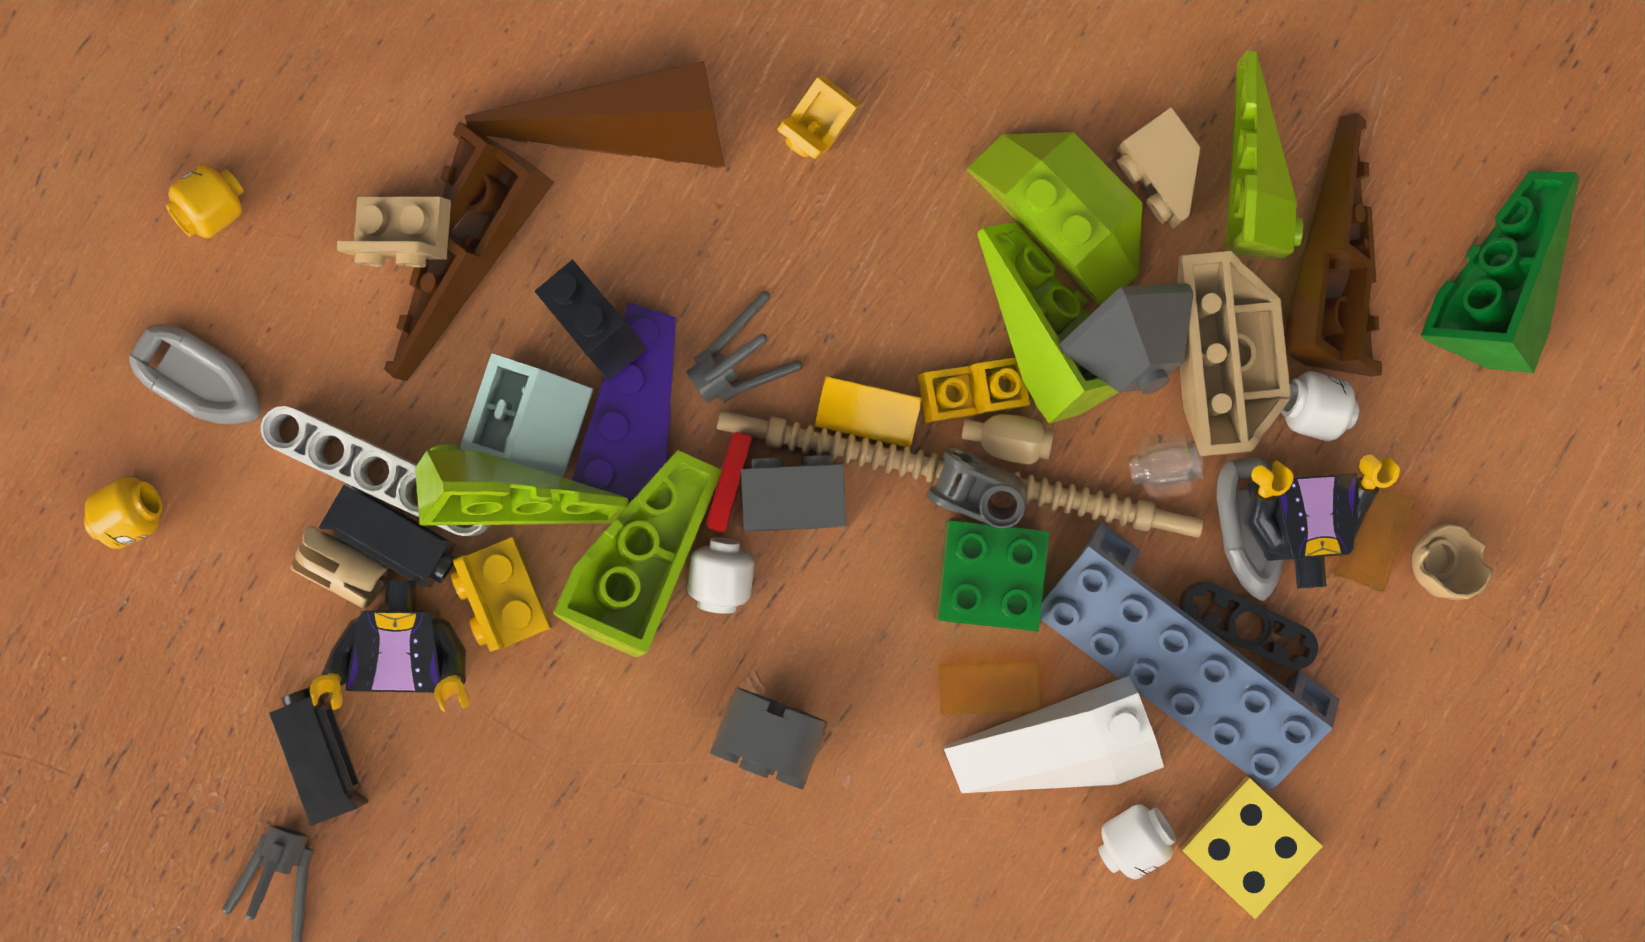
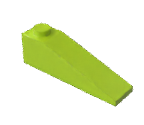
(1260, 188)
(1037, 319)

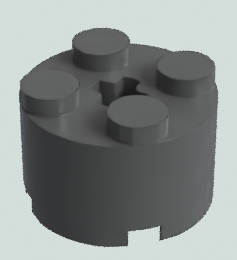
(769, 737)

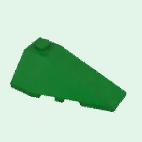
(1508, 289)

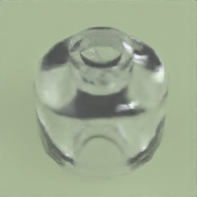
(1167, 464)

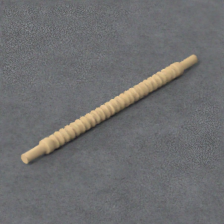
(777, 432)

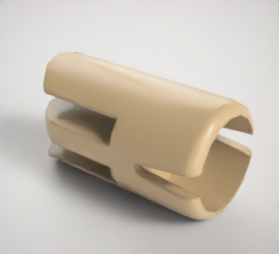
(338, 567)

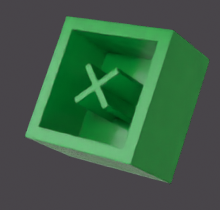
(992, 576)

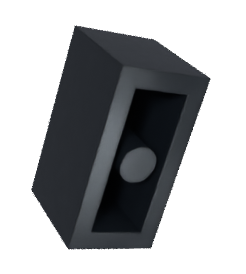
(590, 320)

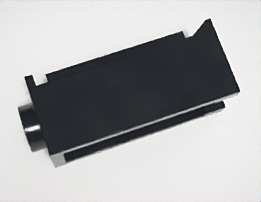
(389, 536)
(317, 757)

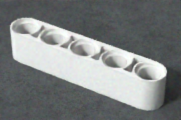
(354, 465)

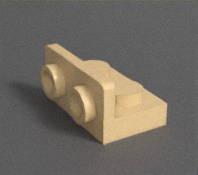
(399, 230)

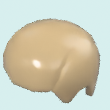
(1450, 562)

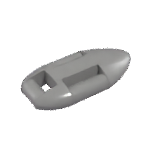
(195, 376)
(1241, 548)

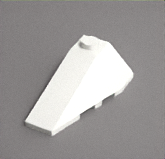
(1073, 743)

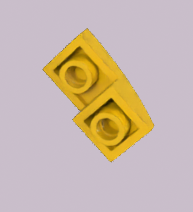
(972, 390)

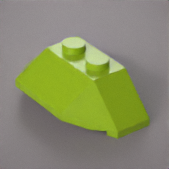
(1067, 206)

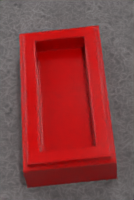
(729, 482)

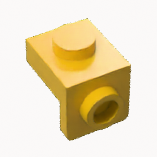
(818, 118)

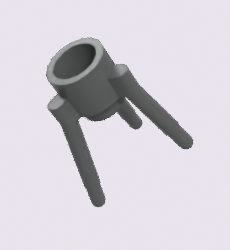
(714, 375)
(277, 852)

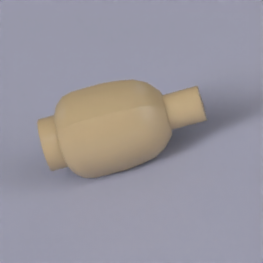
(1011, 437)

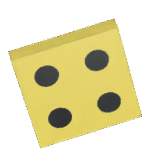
(1251, 847)

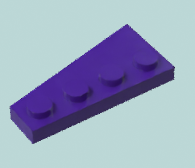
(632, 412)

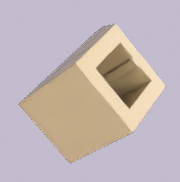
(1165, 164)

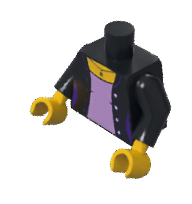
(1312, 514)
(396, 653)

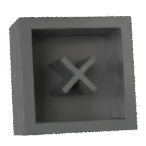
(793, 496)

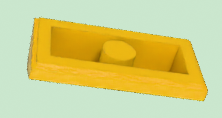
(868, 412)

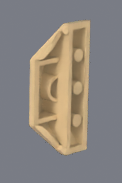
(1233, 355)

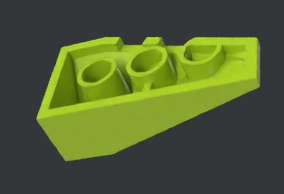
(490, 490)
(632, 568)

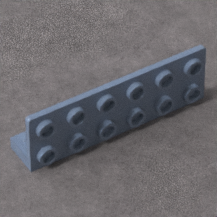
(1184, 664)

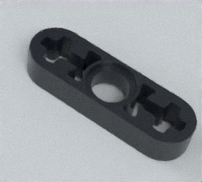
(1287, 628)

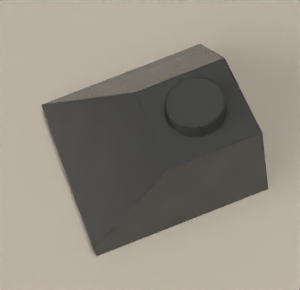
(1134, 337)

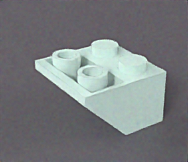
(526, 416)

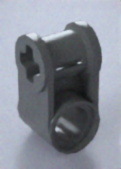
(975, 487)

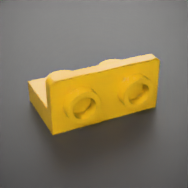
(500, 595)

